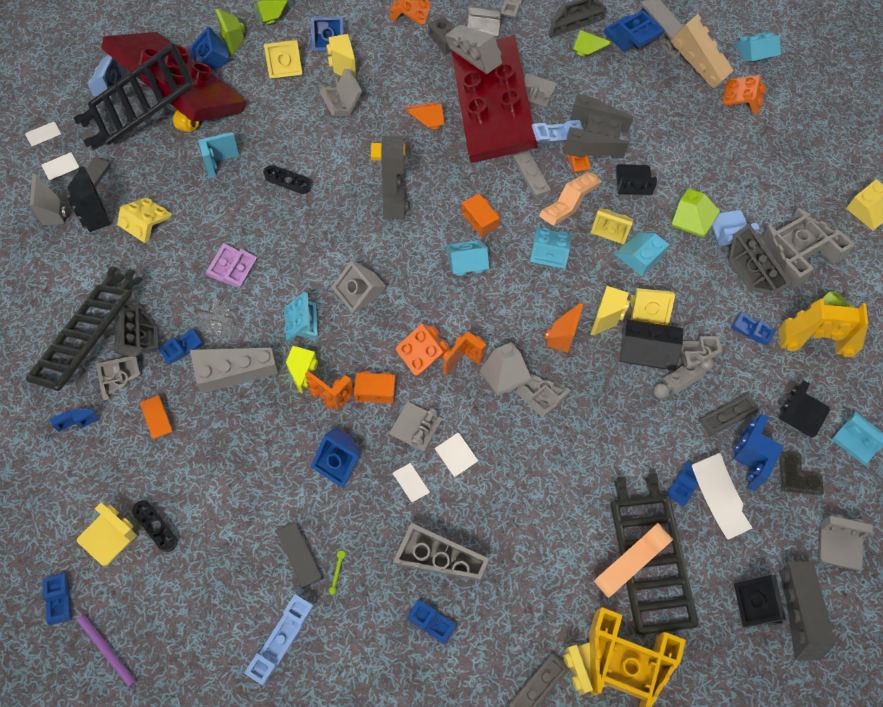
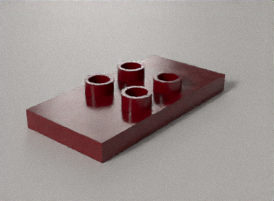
(204, 101)
(495, 105)

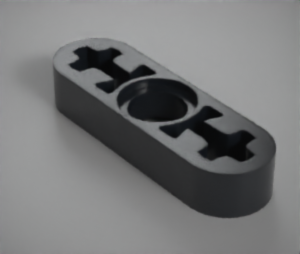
(282, 173)
(141, 518)

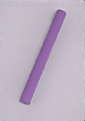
(106, 650)

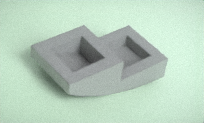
(510, 8)

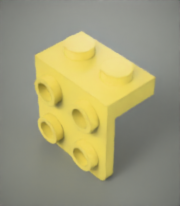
(140, 217)
(107, 535)
(578, 660)

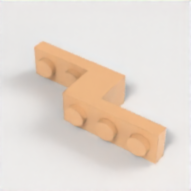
(570, 198)

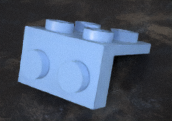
(728, 224)

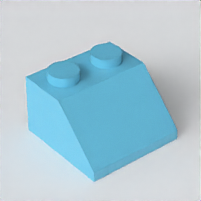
(643, 251)
(467, 257)

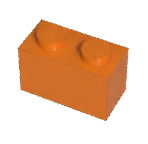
(480, 214)
(374, 387)

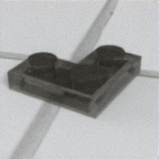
(793, 478)

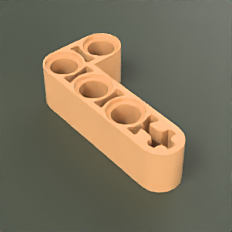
(633, 560)

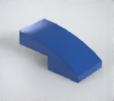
(758, 331)
(179, 348)
(80, 417)
(683, 485)
(57, 599)
(431, 622)

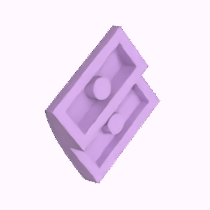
(231, 265)

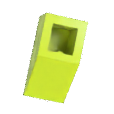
(299, 363)

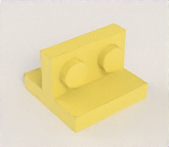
(283, 59)
(652, 306)

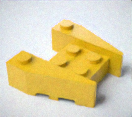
(840, 323)
(628, 665)

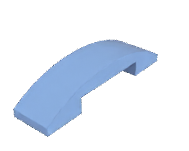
(554, 133)
(280, 640)

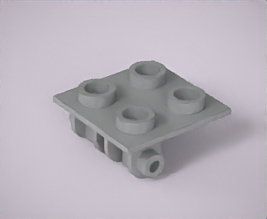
(538, 89)
(415, 426)

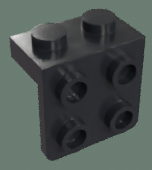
(635, 180)
(804, 411)

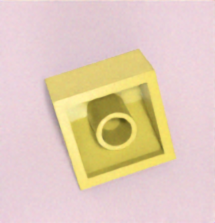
(341, 54)
(869, 205)
(612, 225)
(611, 310)

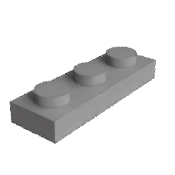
(531, 174)

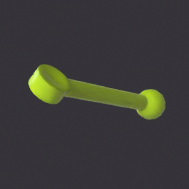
(341, 555)

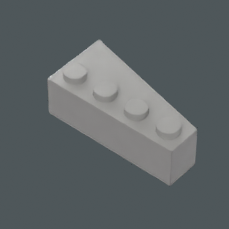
(665, 19)
(475, 47)
(230, 367)
(439, 555)

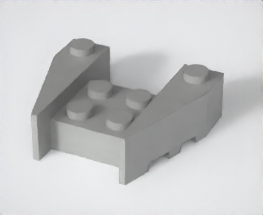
(801, 240)

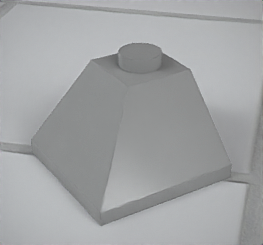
(46, 204)
(357, 286)
(505, 369)

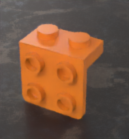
(414, 9)
(745, 90)
(466, 345)
(422, 348)

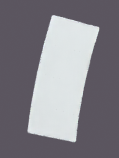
(59, 165)
(454, 454)
(721, 495)

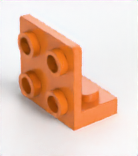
(334, 397)

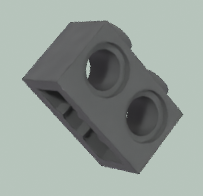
(437, 31)

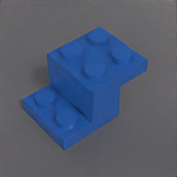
(634, 31)
(757, 452)

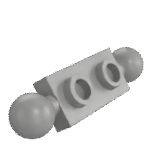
(681, 379)

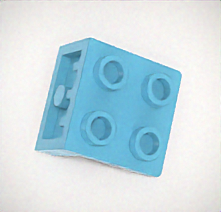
(217, 149)
(551, 248)

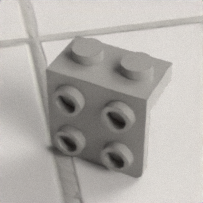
(343, 97)
(843, 541)

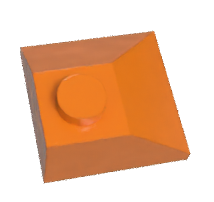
(428, 114)
(564, 329)

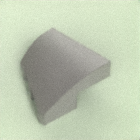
(700, 351)
(116, 374)
(540, 390)

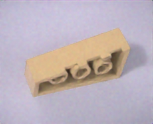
(702, 52)

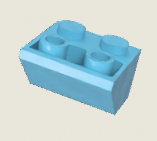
(758, 46)

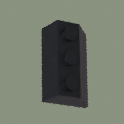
(87, 201)
(651, 344)

